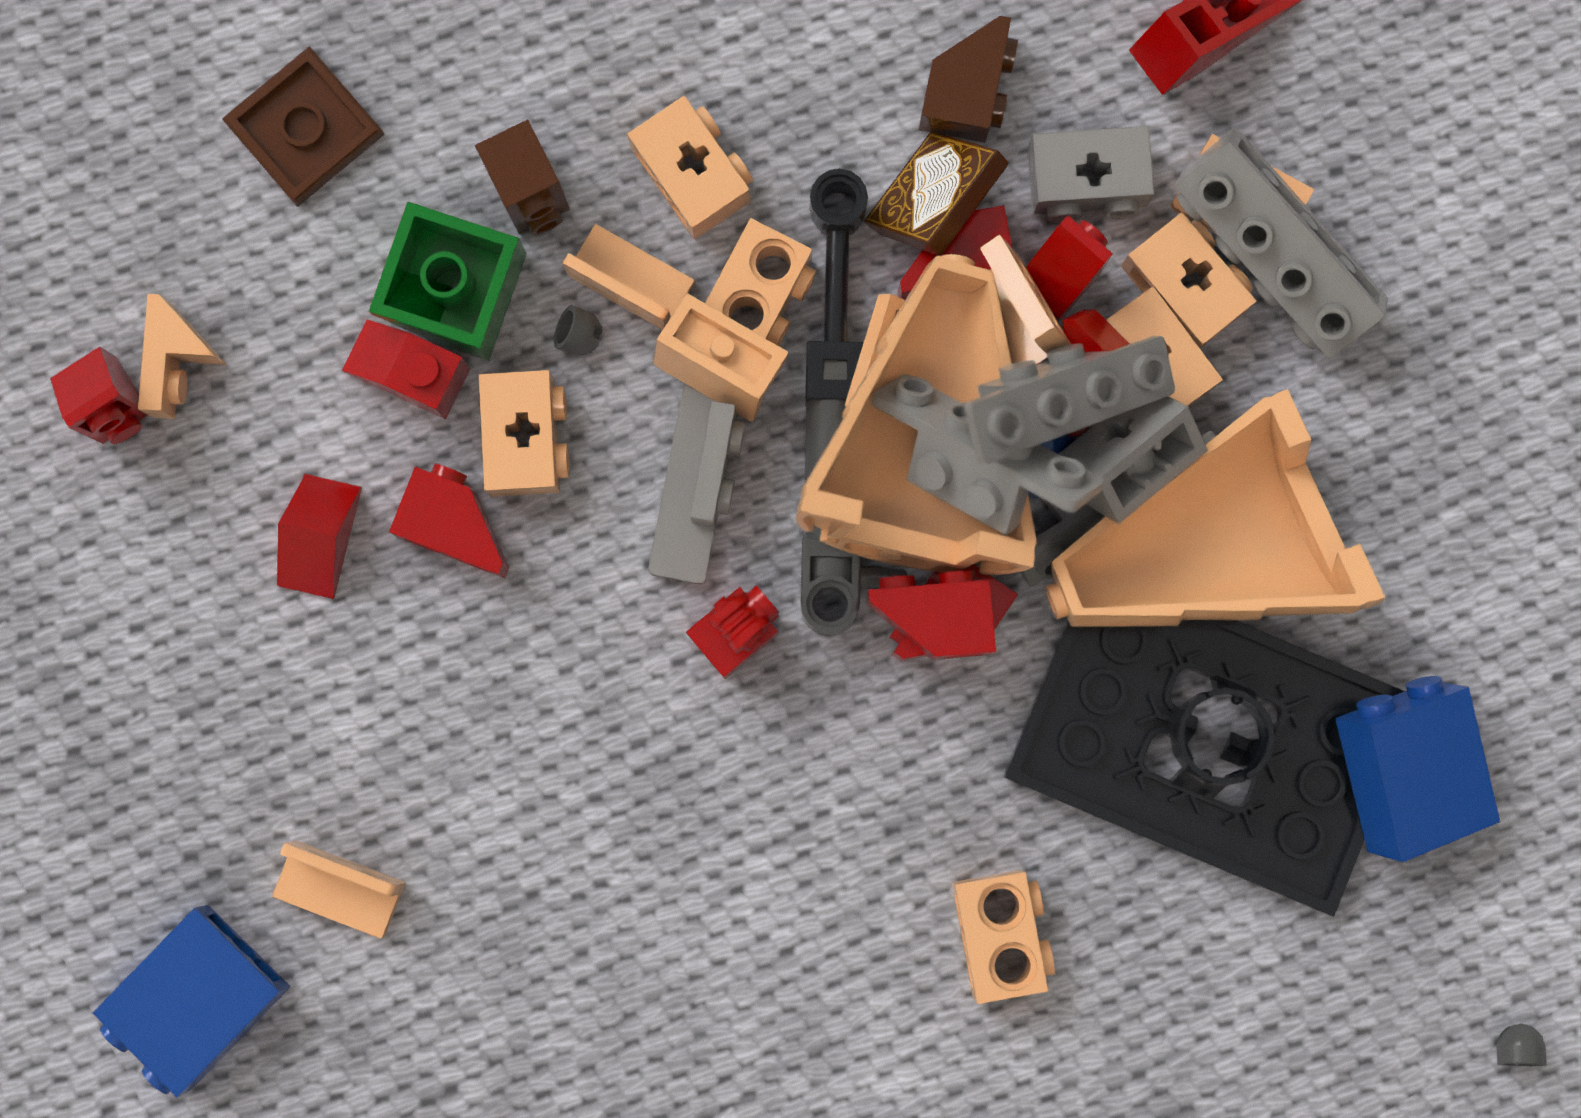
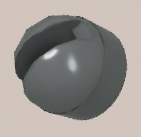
(576, 331)
(1521, 1046)

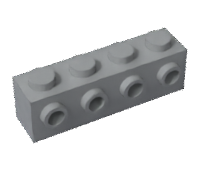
(1280, 244)

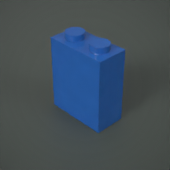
(1417, 768)
(189, 1001)

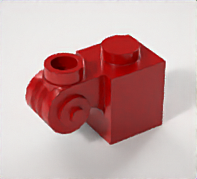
(735, 629)

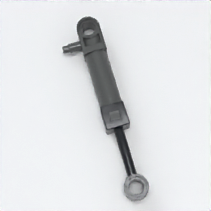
(828, 381)

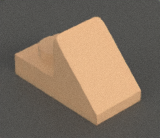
(166, 344)

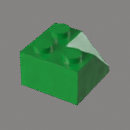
(449, 280)

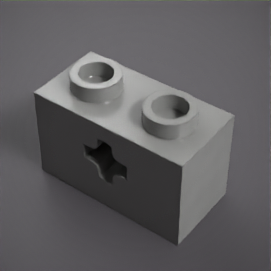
(1114, 153)
(1137, 454)

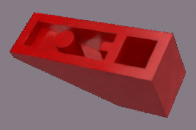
(1198, 35)

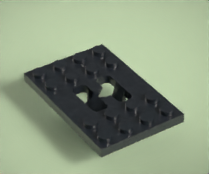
(1112, 696)

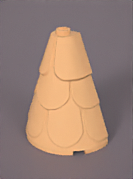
(860, 488)
(1221, 540)

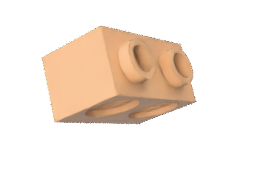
(744, 286)
(987, 939)

